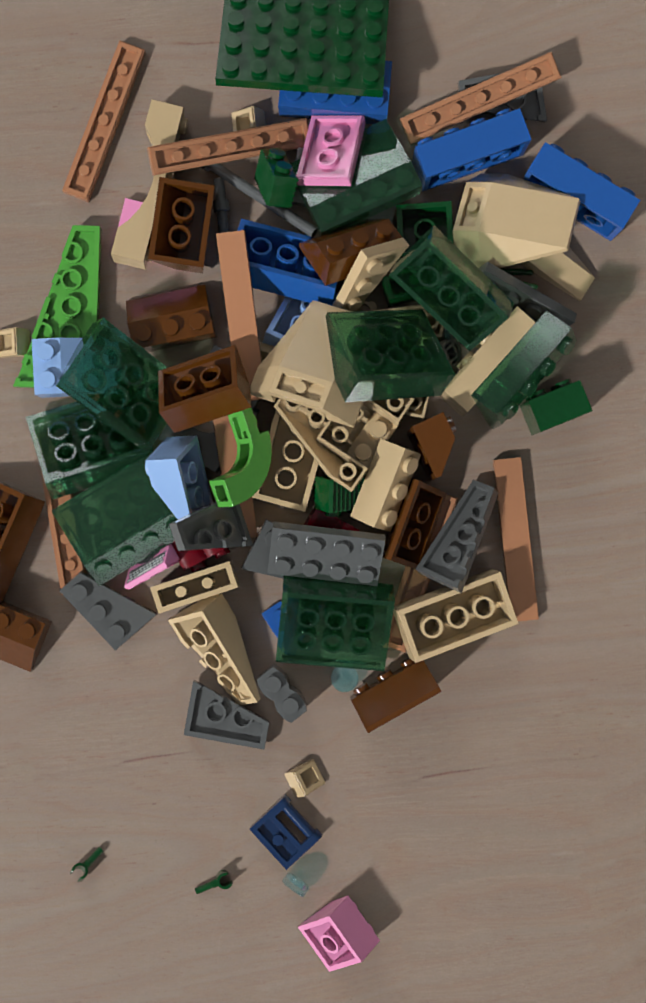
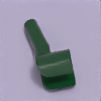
(87, 863)
(214, 883)

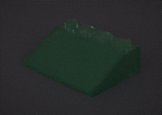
(380, 181)
(386, 355)
(523, 369)
(116, 383)
(77, 448)
(116, 522)
(334, 623)

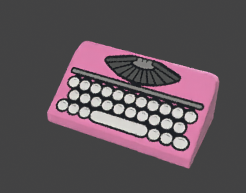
(151, 566)

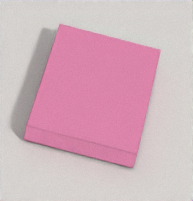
(331, 150)

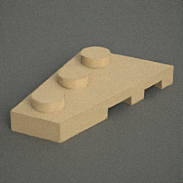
(367, 272)

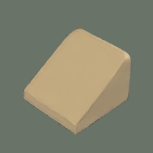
(248, 118)
(14, 342)
(304, 778)

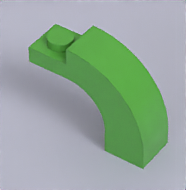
(250, 465)

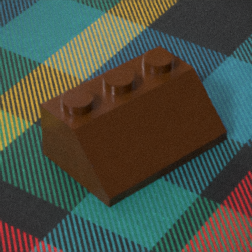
(181, 224)
(336, 252)
(170, 318)
(203, 389)
(434, 442)
(414, 524)
(21, 636)
(394, 693)

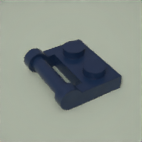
(279, 838)

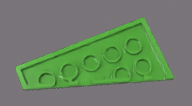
(73, 295)

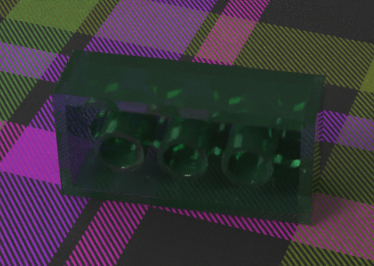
(452, 288)

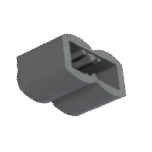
(287, 699)

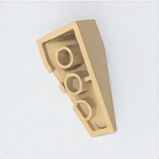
(564, 272)
(215, 635)

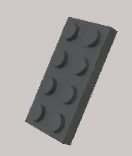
(326, 553)

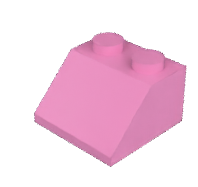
(339, 934)

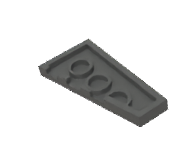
(457, 543)

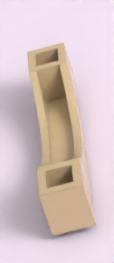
(132, 240)

